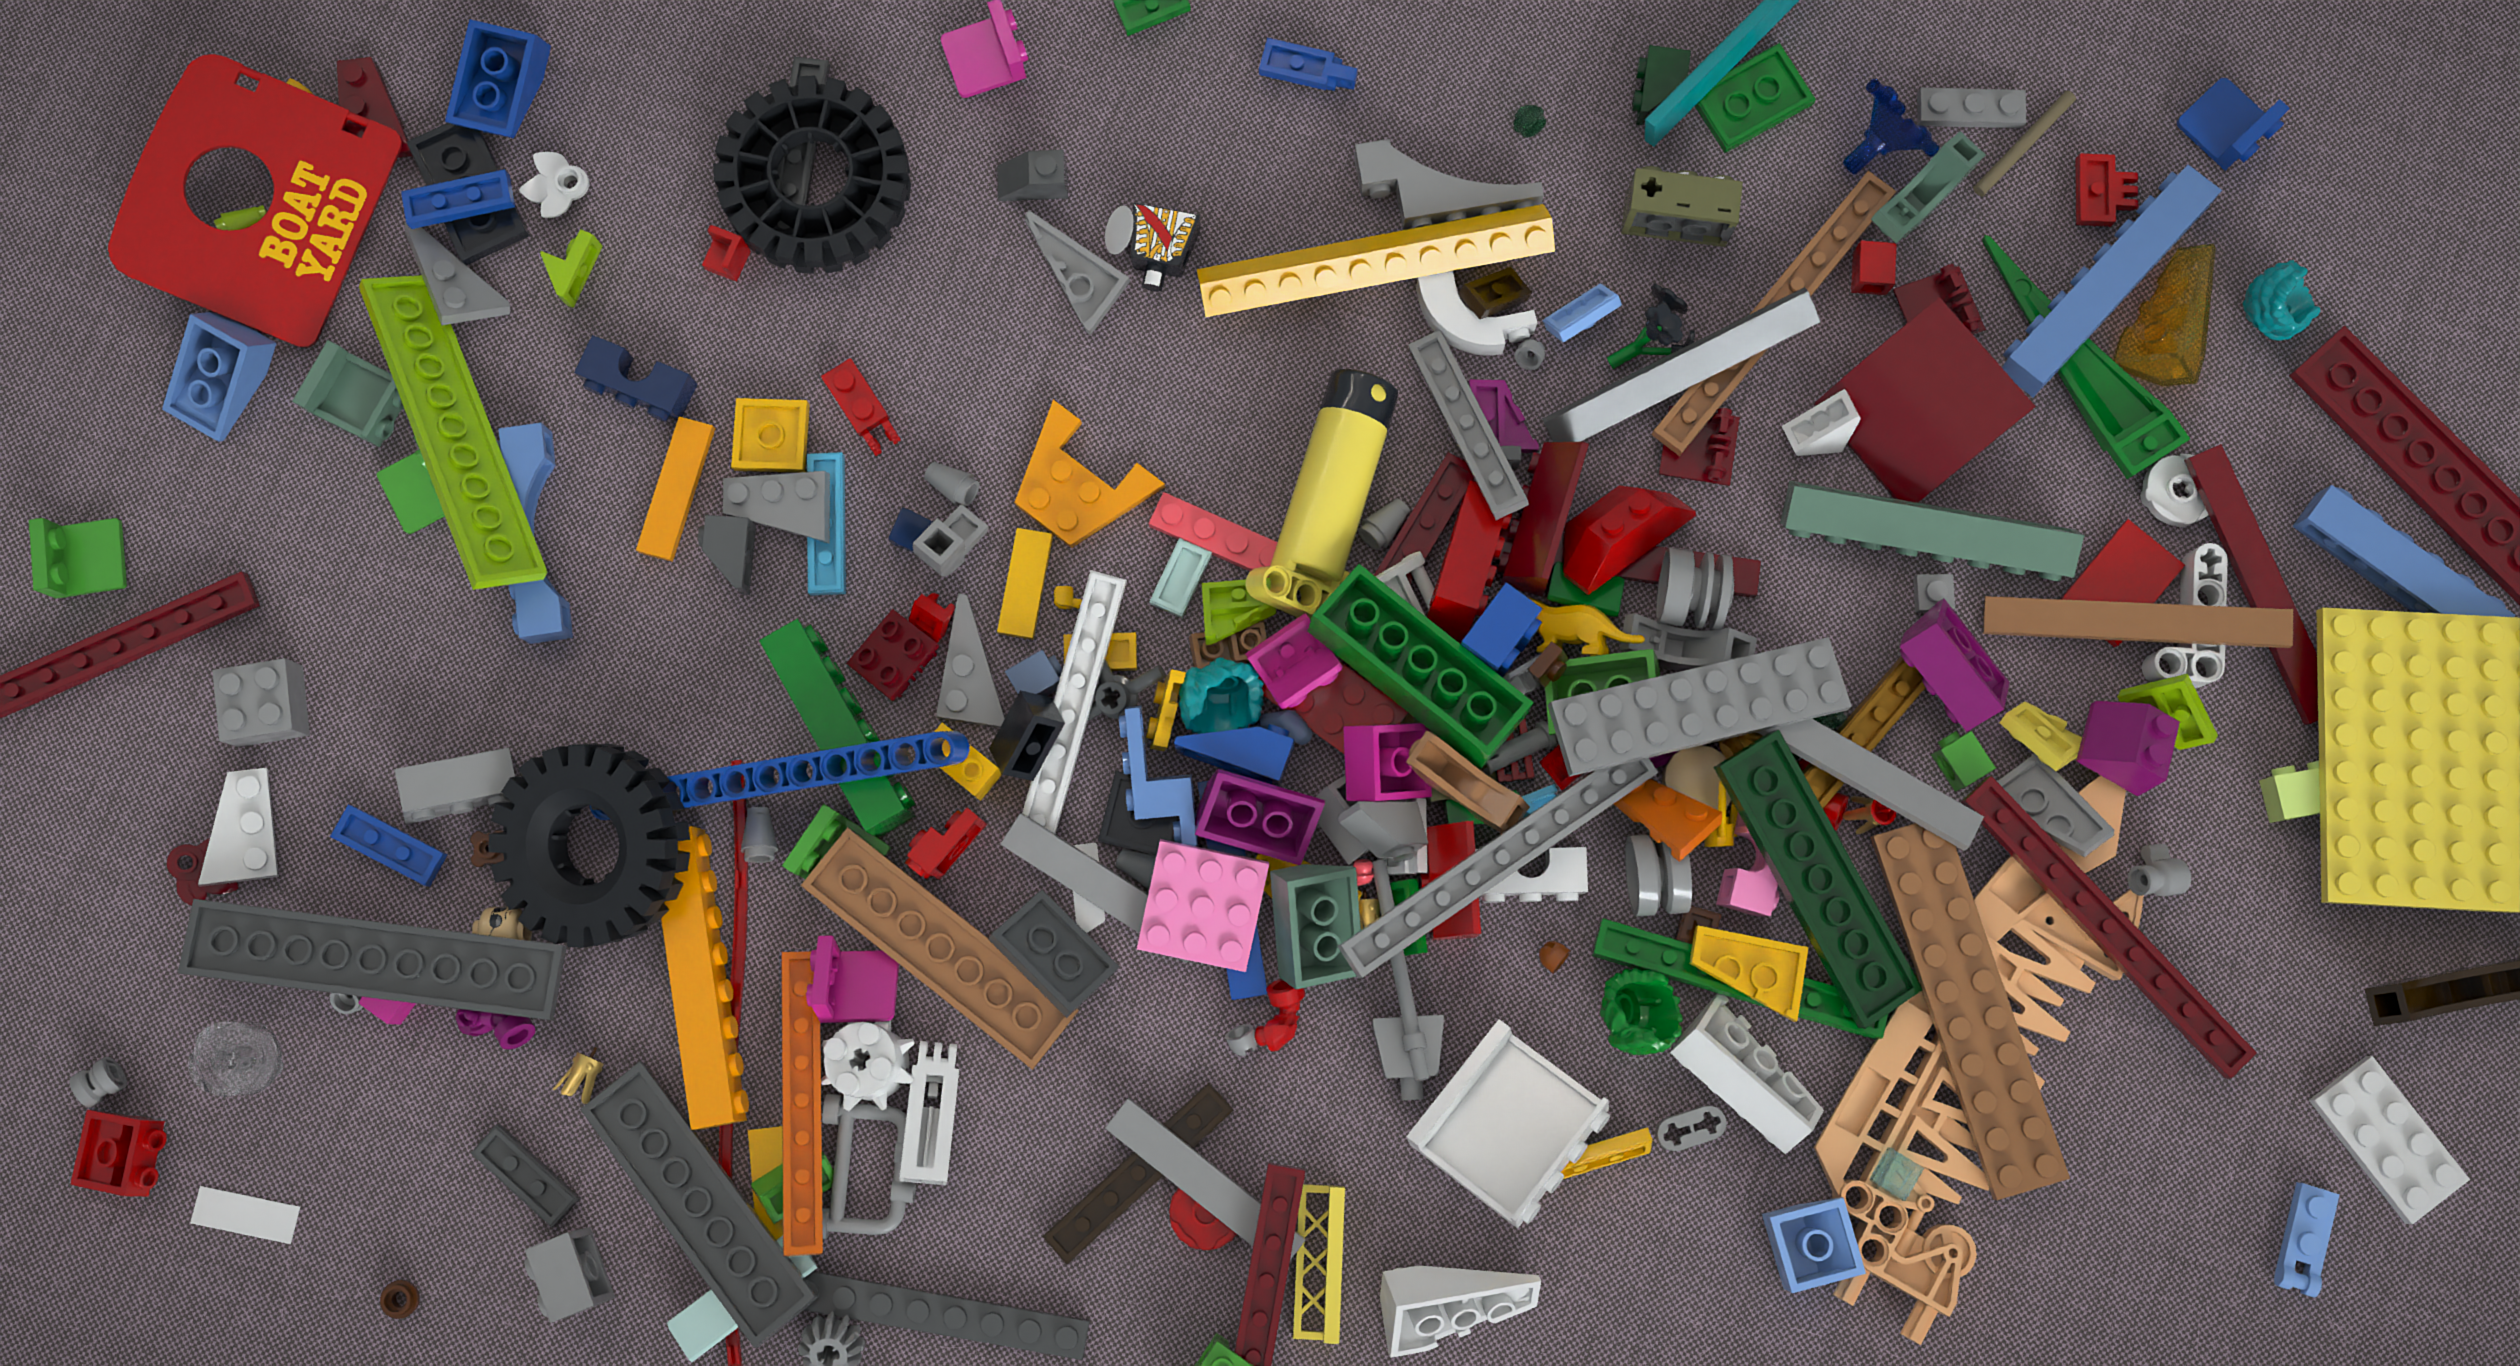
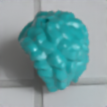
(2280, 302)
(1220, 697)

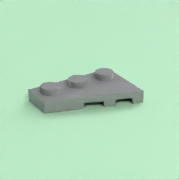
(782, 501)
(2056, 806)

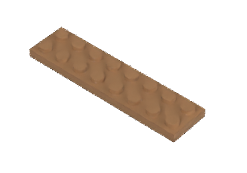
(936, 946)

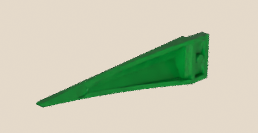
(2115, 406)

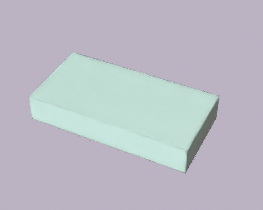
(1180, 578)

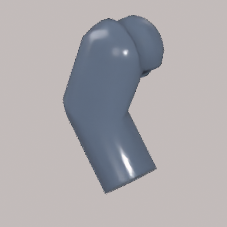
(1290, 721)

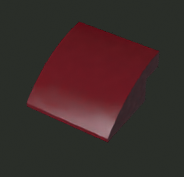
(1928, 403)

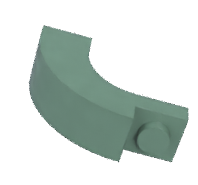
(1928, 188)

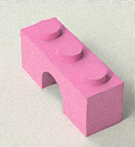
(1750, 890)

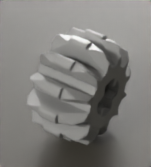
(831, 1342)

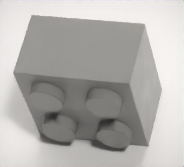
(261, 702)
(568, 1274)

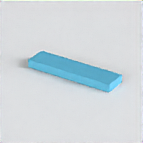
(827, 560)

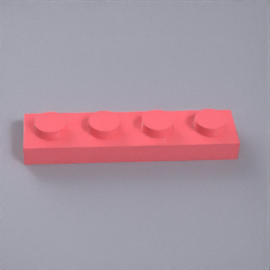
(1212, 533)

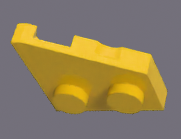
(1166, 696)

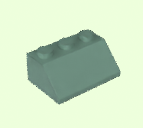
(1312, 916)

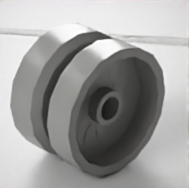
(1656, 877)

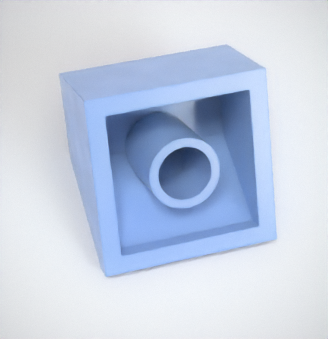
(1813, 1244)

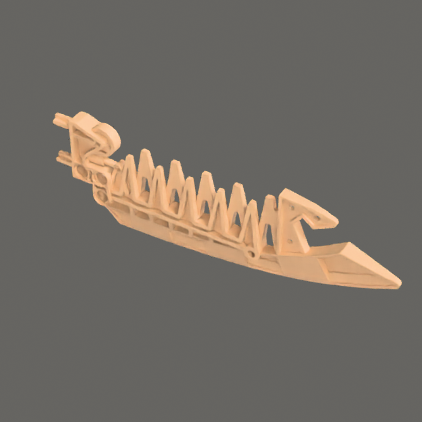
(1933, 1263)

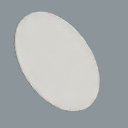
(1119, 230)

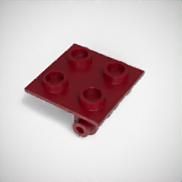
(1948, 286)
(1709, 455)
(893, 655)

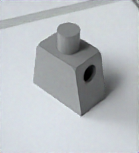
(1394, 1059)

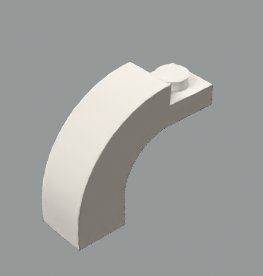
(1460, 325)

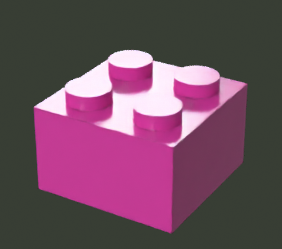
(1378, 764)

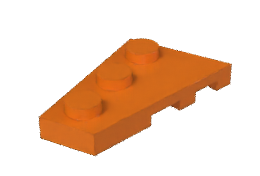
(1670, 816)

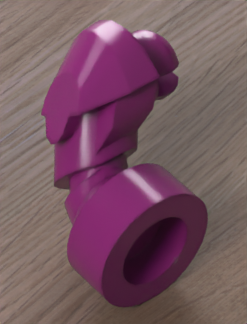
(509, 1030)

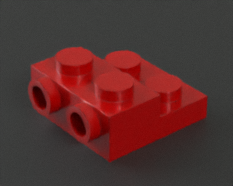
(936, 853)
(118, 1153)

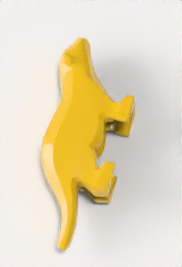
(1580, 625)

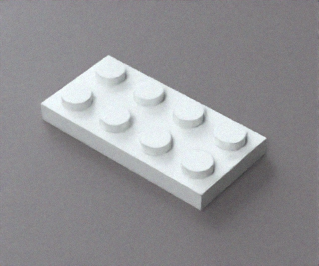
(2389, 1140)

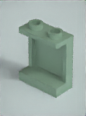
(351, 394)

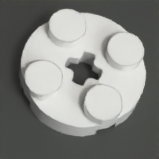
(2160, 496)

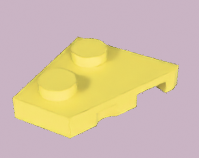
(2042, 734)

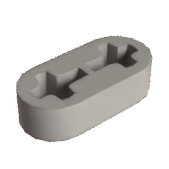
(1687, 1119)

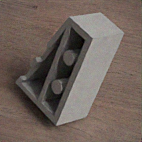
(453, 785)

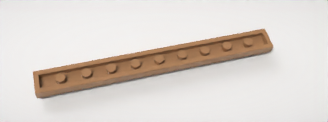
(1807, 271)

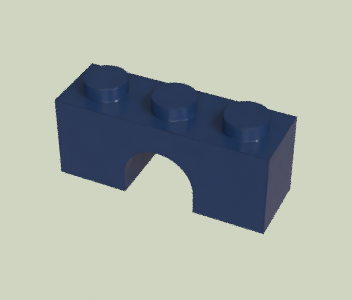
(662, 392)

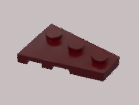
(366, 94)

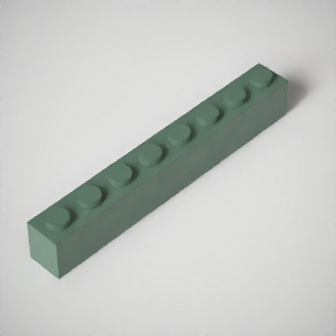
(1931, 529)

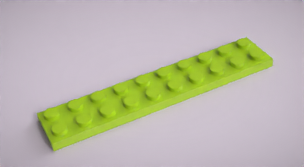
(453, 434)

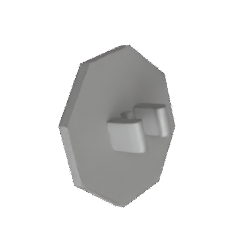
(1522, 679)

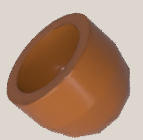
(1553, 955)

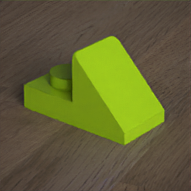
(571, 274)

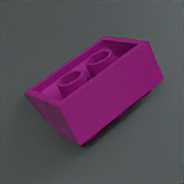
(1955, 666)
(1257, 816)

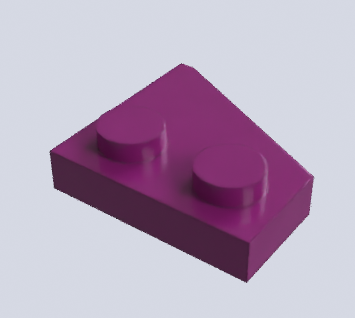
(1502, 414)

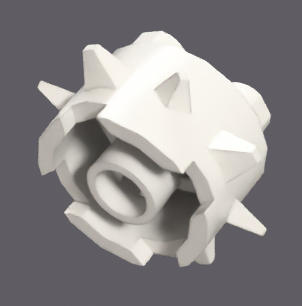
(884, 1071)

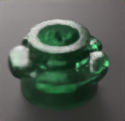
(1529, 120)

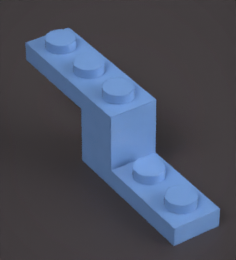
(1157, 795)

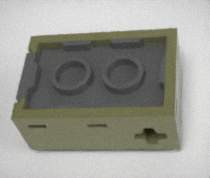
(1681, 206)

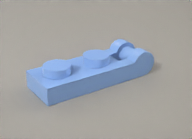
(2306, 1239)

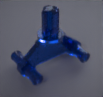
(1888, 130)

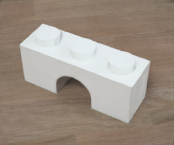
(1563, 876)

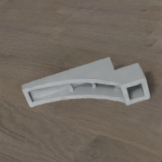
(1430, 196)

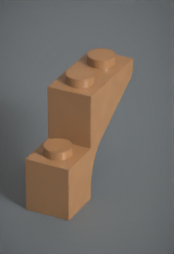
(1466, 784)

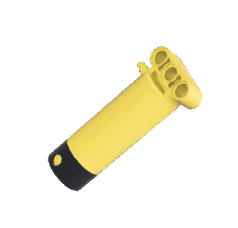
(1328, 494)

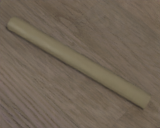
(2024, 143)

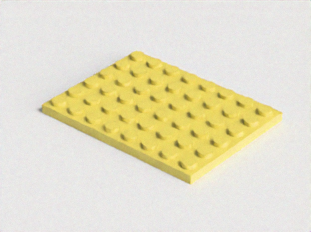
(2419, 759)

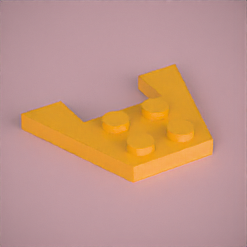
(1066, 494)

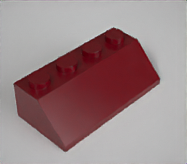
(1543, 520)

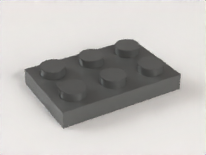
(1054, 953)

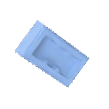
(1582, 312)

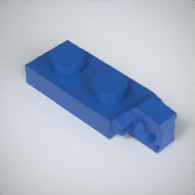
(1305, 66)

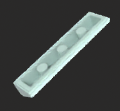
(707, 1320)

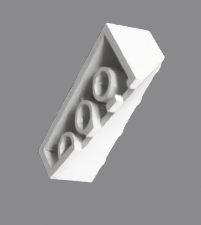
(1747, 1075)

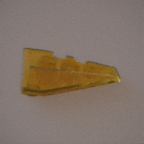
(2172, 327)

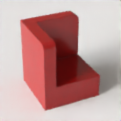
(726, 254)
(1873, 268)

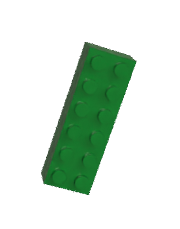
(1419, 666)
(835, 721)

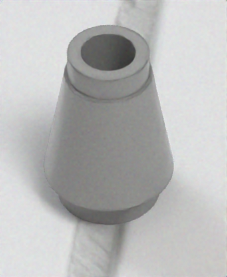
(953, 483)
(1384, 524)
(758, 837)

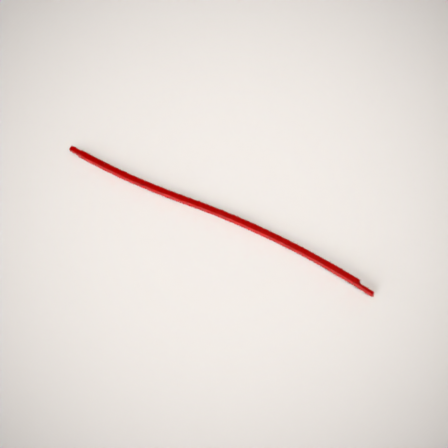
(737, 982)

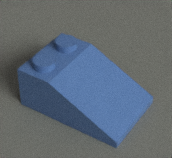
(216, 373)

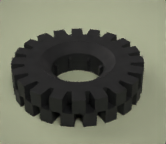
(824, 232)
(537, 852)

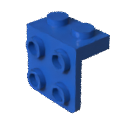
(2229, 123)

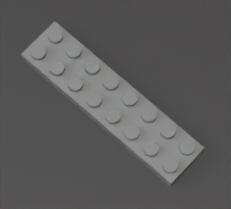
(1698, 706)

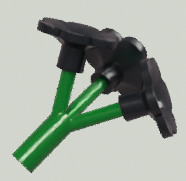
(1660, 325)

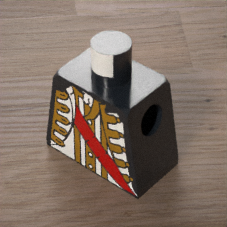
(1162, 242)

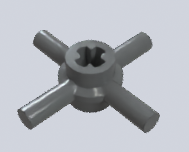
(1128, 690)

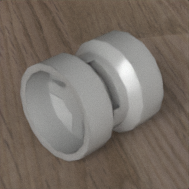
(94, 1084)

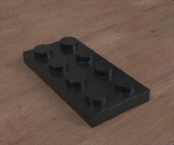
(459, 153)

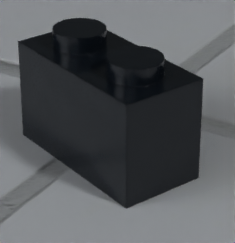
(1026, 735)

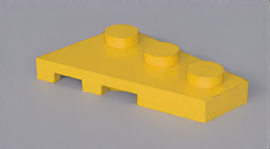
(1754, 966)

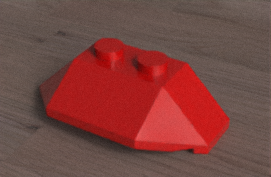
(1618, 533)

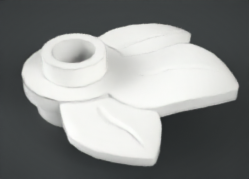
(551, 184)

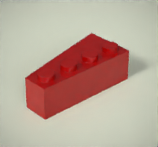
(1467, 565)

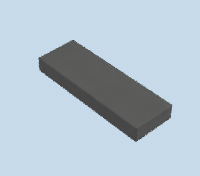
(525, 1175)

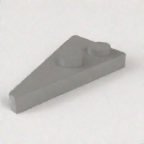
(1084, 277)
(453, 286)
(967, 682)

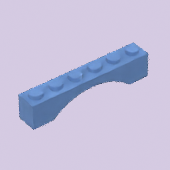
(530, 459)

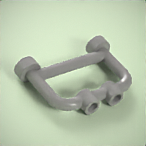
(901, 1192)

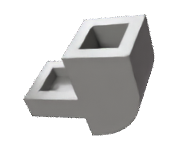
(947, 542)

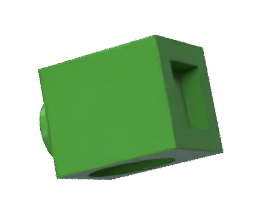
(1962, 759)

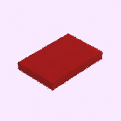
(2126, 570)

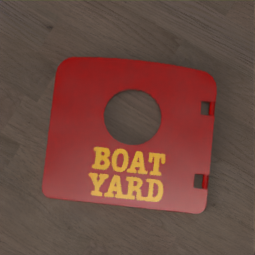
(296, 257)

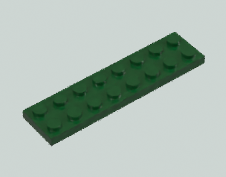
(1818, 879)

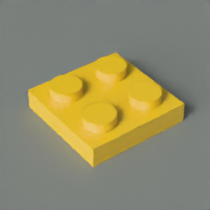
(770, 435)

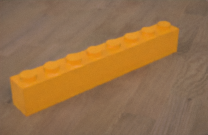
(703, 994)

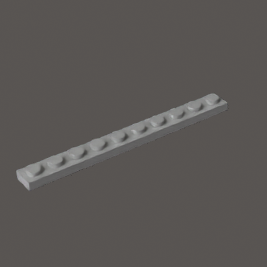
(1491, 864)

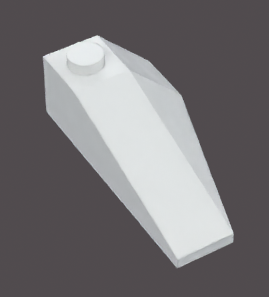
(1435, 1302)

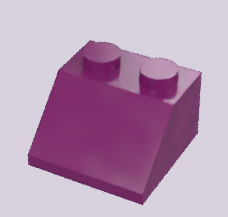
(2128, 744)

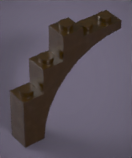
(2444, 992)

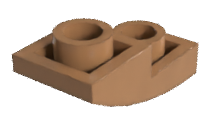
(1230, 648)

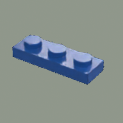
(458, 199)
(388, 845)

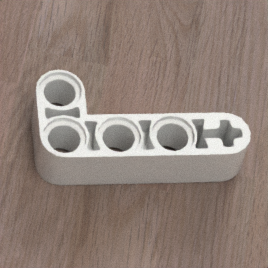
(2214, 584)

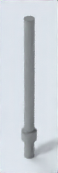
(1414, 1040)

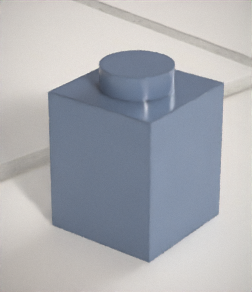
(1036, 674)

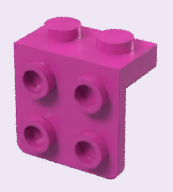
(985, 53)
(1294, 663)
(851, 984)

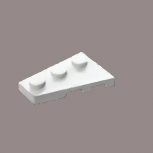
(243, 832)

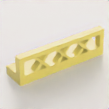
(1333, 1265)

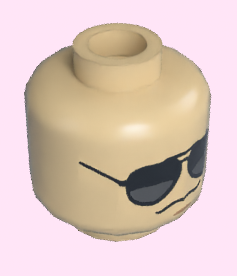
(501, 923)

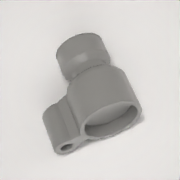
(2161, 873)

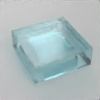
(1896, 1174)

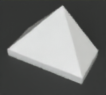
(1823, 427)

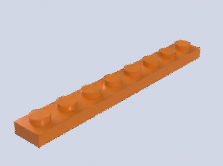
(800, 1111)

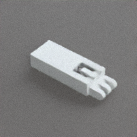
(930, 1129)

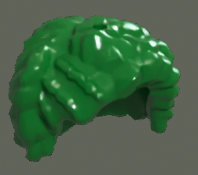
(1641, 1012)

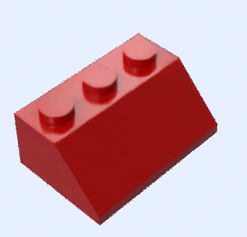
(1445, 848)

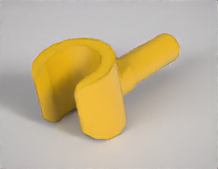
(1065, 598)

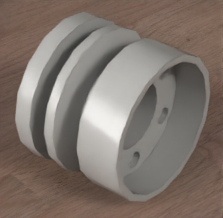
(1694, 589)

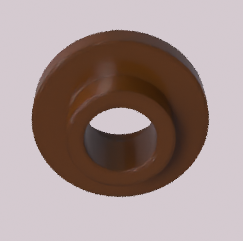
(388, 1299)

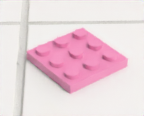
(1203, 905)

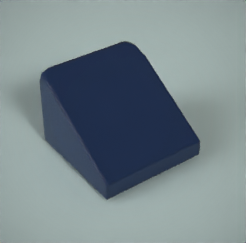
(907, 529)

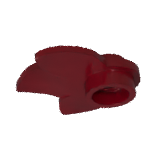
(188, 879)

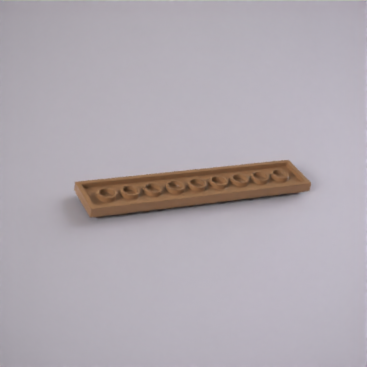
(1970, 1011)

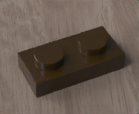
(1495, 293)

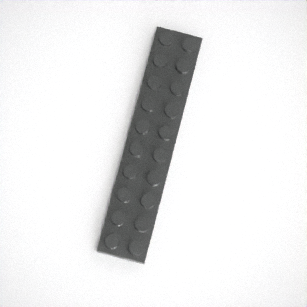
(372, 959)

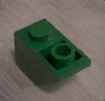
(1660, 75)

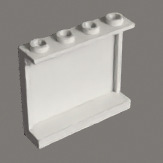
(1508, 1125)

